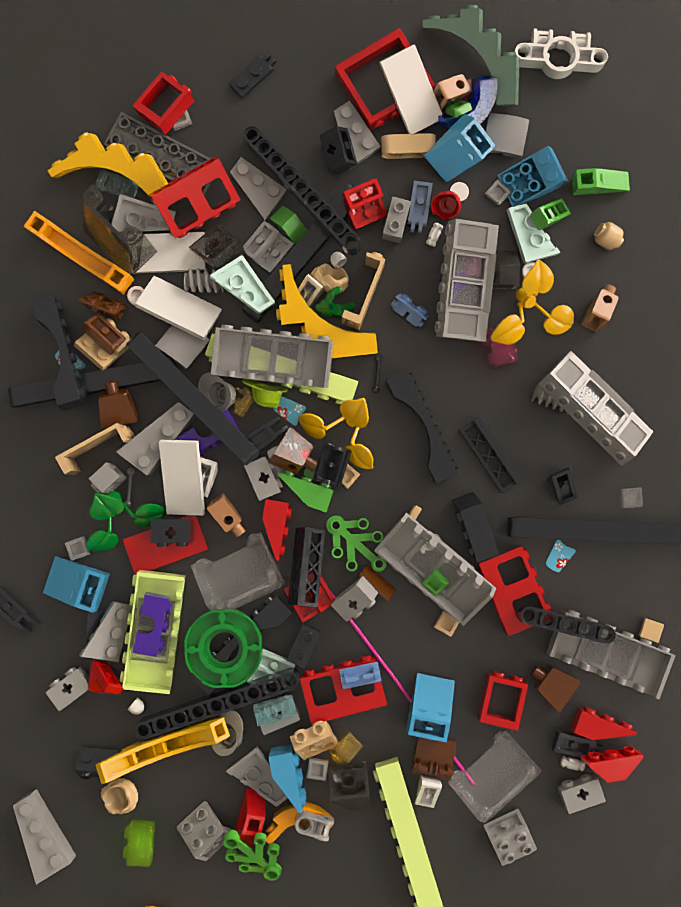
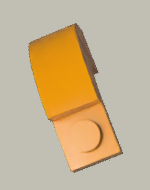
(286, 817)

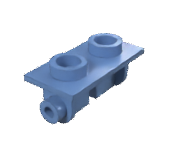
(405, 305)
(360, 675)

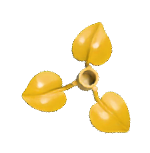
(536, 281)
(356, 416)

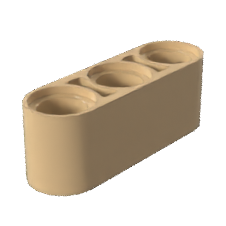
(406, 145)

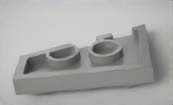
(361, 137)
(258, 187)
(138, 214)
(110, 634)
(256, 773)

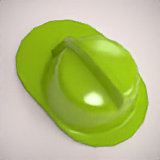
(265, 394)

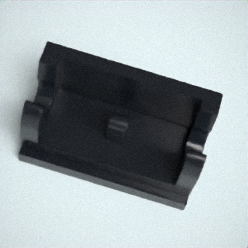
(332, 465)

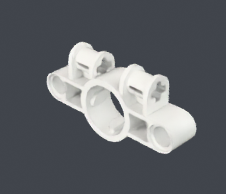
(576, 45)

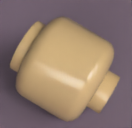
(609, 236)

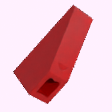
(274, 519)
(597, 727)

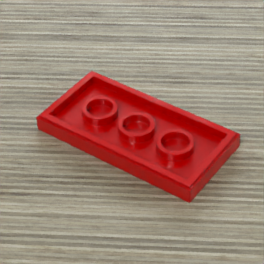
(148, 556)

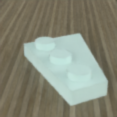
(532, 243)
(244, 284)

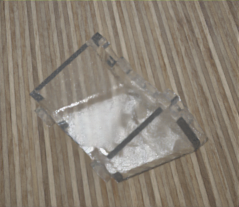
(238, 576)
(495, 777)

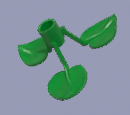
(108, 506)

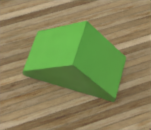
(289, 224)

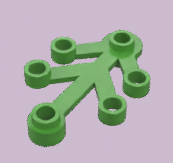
(353, 541)
(270, 869)

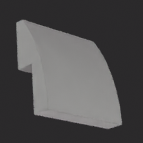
(507, 133)
(267, 247)
(181, 346)

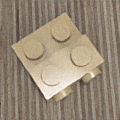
(96, 354)
(313, 740)

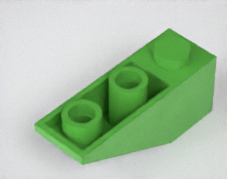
(599, 181)
(311, 494)

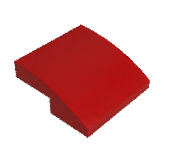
(364, 204)
(324, 601)

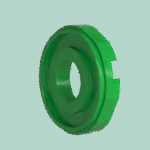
(215, 672)

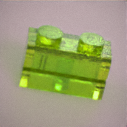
(140, 843)

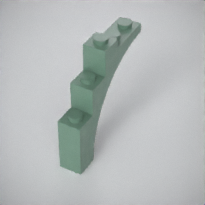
(488, 45)

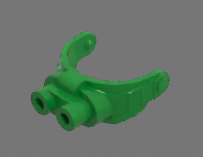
(331, 309)

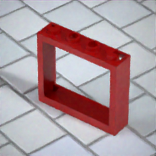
(362, 58)

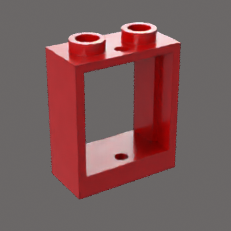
(173, 113)
(498, 720)

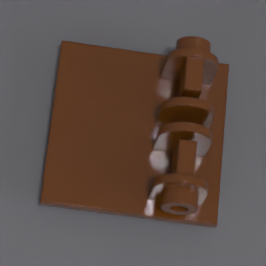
(98, 303)
(434, 758)

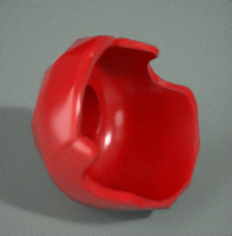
(446, 204)

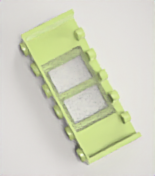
(145, 671)

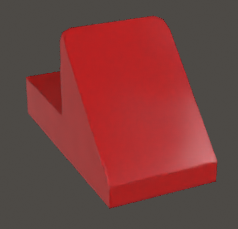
(103, 679)

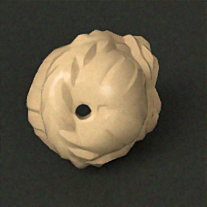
(330, 277)
(119, 796)

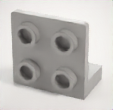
(202, 832)
(510, 837)

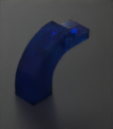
(482, 100)

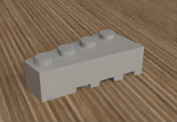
(144, 448)
(42, 837)

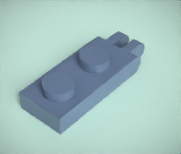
(419, 205)

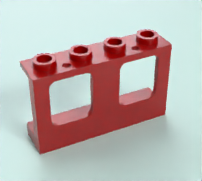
(190, 186)
(507, 594)
(346, 702)

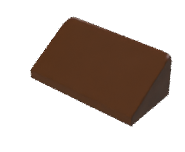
(103, 333)
(382, 586)

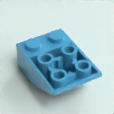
(459, 148)
(533, 177)
(76, 584)
(430, 708)
(285, 772)

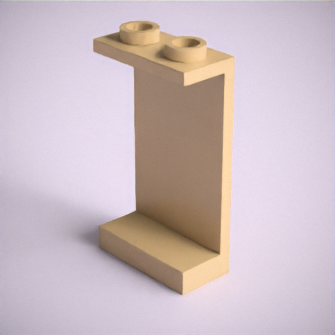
(353, 320)
(66, 459)

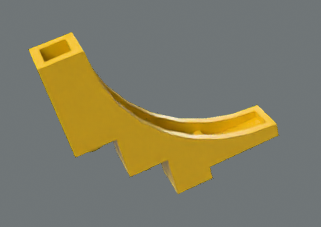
(93, 155)
(297, 311)
(162, 746)

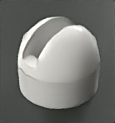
(338, 260)
(136, 707)

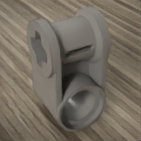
(315, 825)

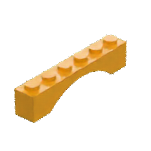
(78, 252)

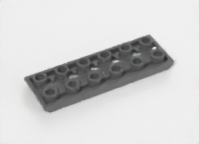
(170, 155)

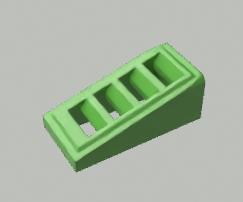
(548, 214)

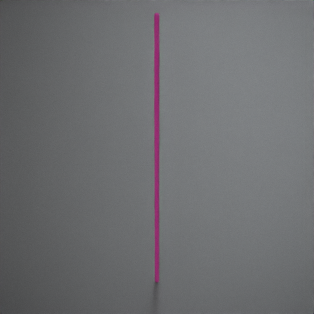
(390, 673)

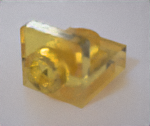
(243, 404)
(345, 749)

